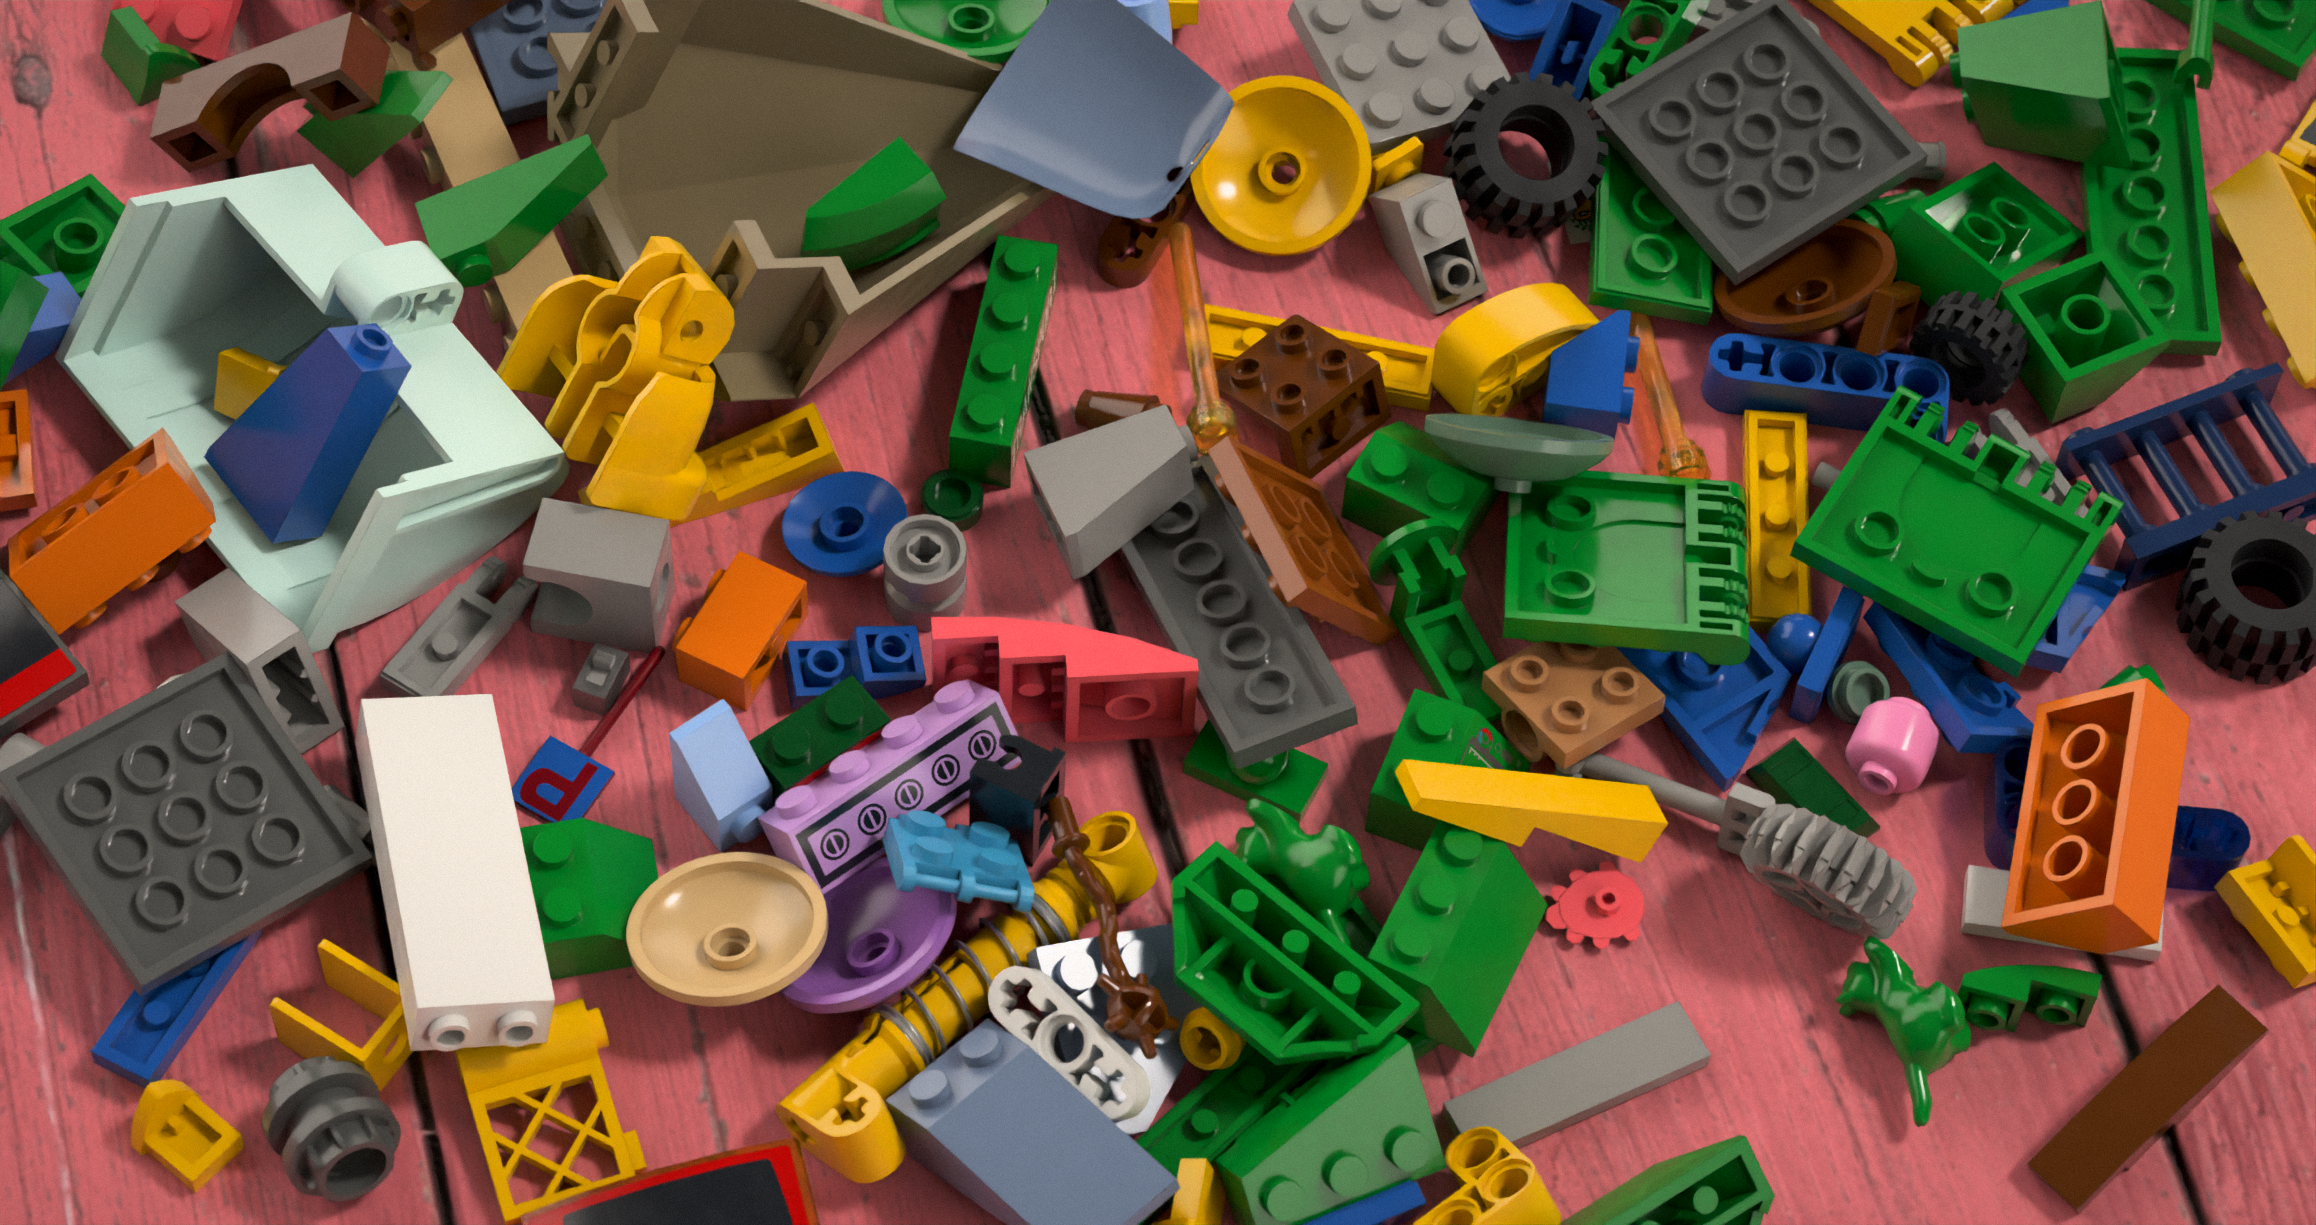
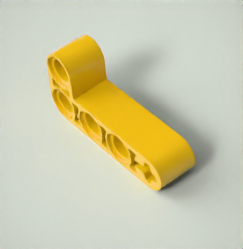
(1494, 1183)

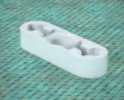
(1046, 996)

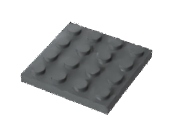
(1757, 137)
(183, 822)

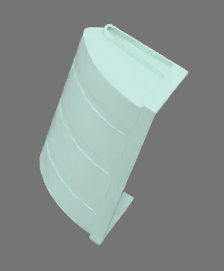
(267, 271)

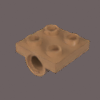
(1569, 699)

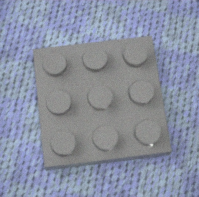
(1399, 62)

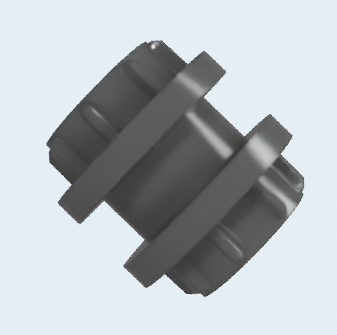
(331, 1128)

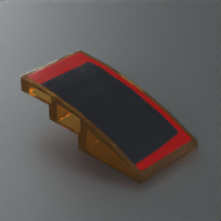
(726, 1188)

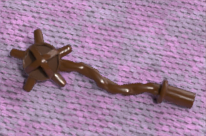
(1134, 1007)

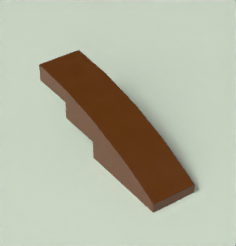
(2148, 1098)

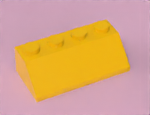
(2272, 221)

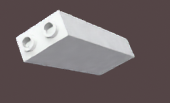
(453, 873)

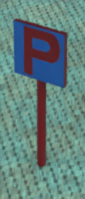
(565, 781)

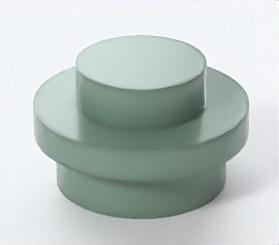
(1854, 688)

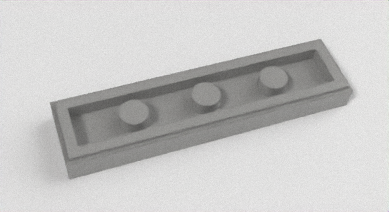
(1583, 1079)

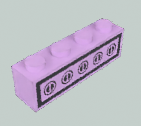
(915, 764)

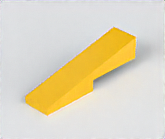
(762, 463)
(1512, 803)

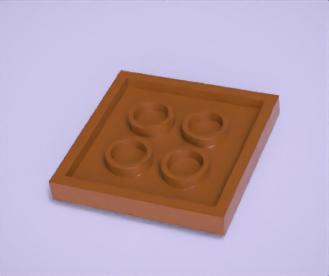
(1301, 542)

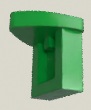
(140, 57)

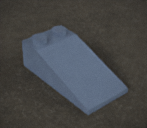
(1024, 1138)

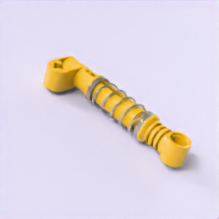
(842, 1106)

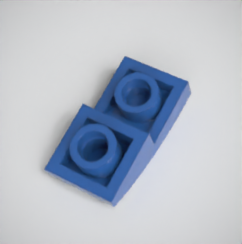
(879, 657)

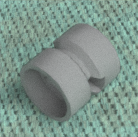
(924, 570)

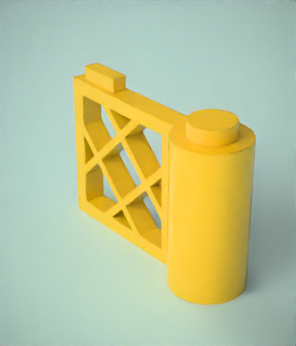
(516, 1074)

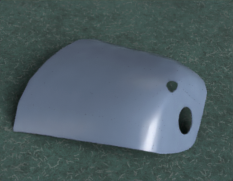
(1098, 110)

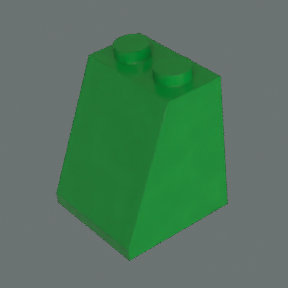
(2046, 85)

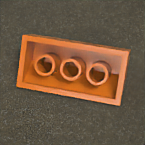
(2098, 819)

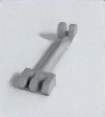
(1733, 814)

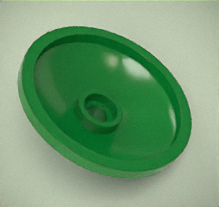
(980, 27)

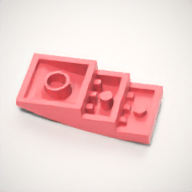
(1069, 673)

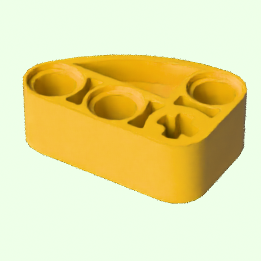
(1505, 347)

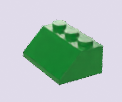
(1459, 934)

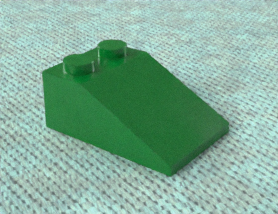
(1980, 237)

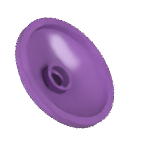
(874, 942)

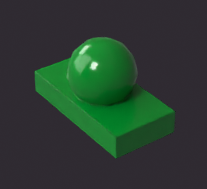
(1283, 780)

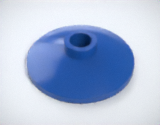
(839, 507)

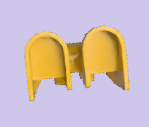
(629, 375)

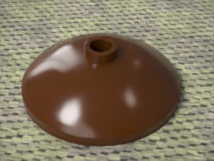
(1813, 285)

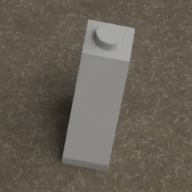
(1110, 483)
(269, 651)

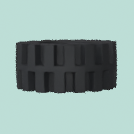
(1973, 345)

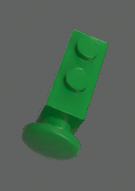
(1431, 611)

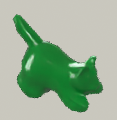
(1318, 868)
(1921, 1022)

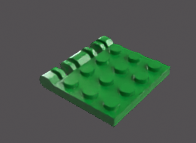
(1954, 534)
(1629, 564)

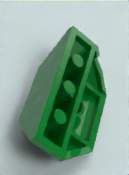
(1275, 967)
(1697, 1188)

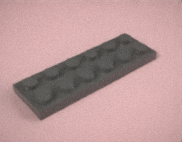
(1212, 600)

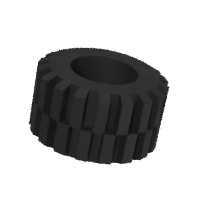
(1551, 119)
(2230, 626)

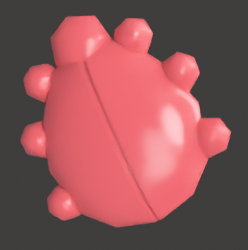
(1597, 906)

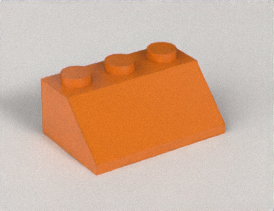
(110, 534)

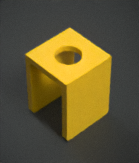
(366, 988)

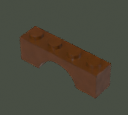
(215, 107)

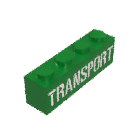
(1004, 360)

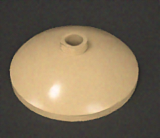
(727, 929)

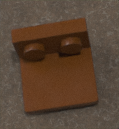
(1309, 391)

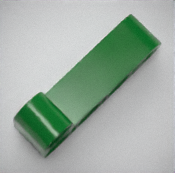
(1663, 19)

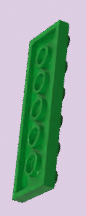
(2158, 210)

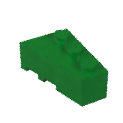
(1337, 1143)

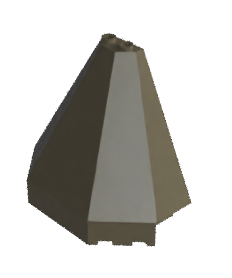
(740, 121)

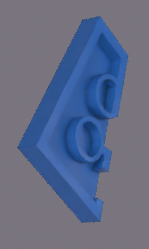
(1964, 703)

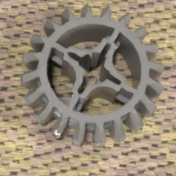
(1828, 871)

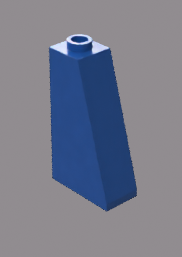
(310, 431)

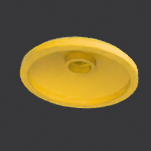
(1279, 125)

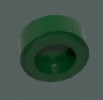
(953, 496)

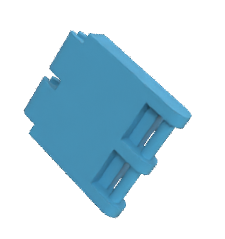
(959, 860)

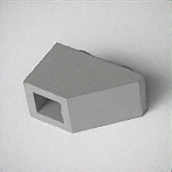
(1429, 240)

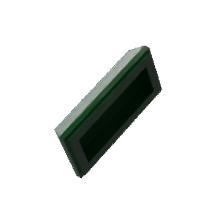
(1801, 781)

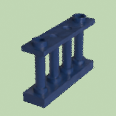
(2167, 549)

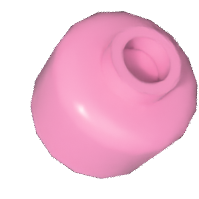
(1894, 745)

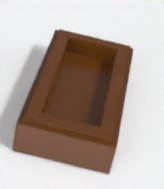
(1889, 318)

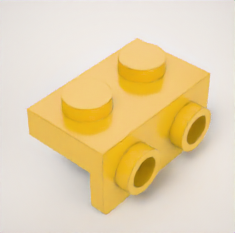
(2279, 907)

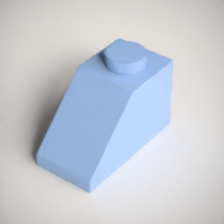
(719, 777)

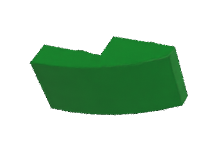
(2000, 994)

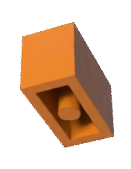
(740, 629)

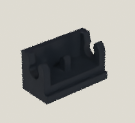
(1018, 795)

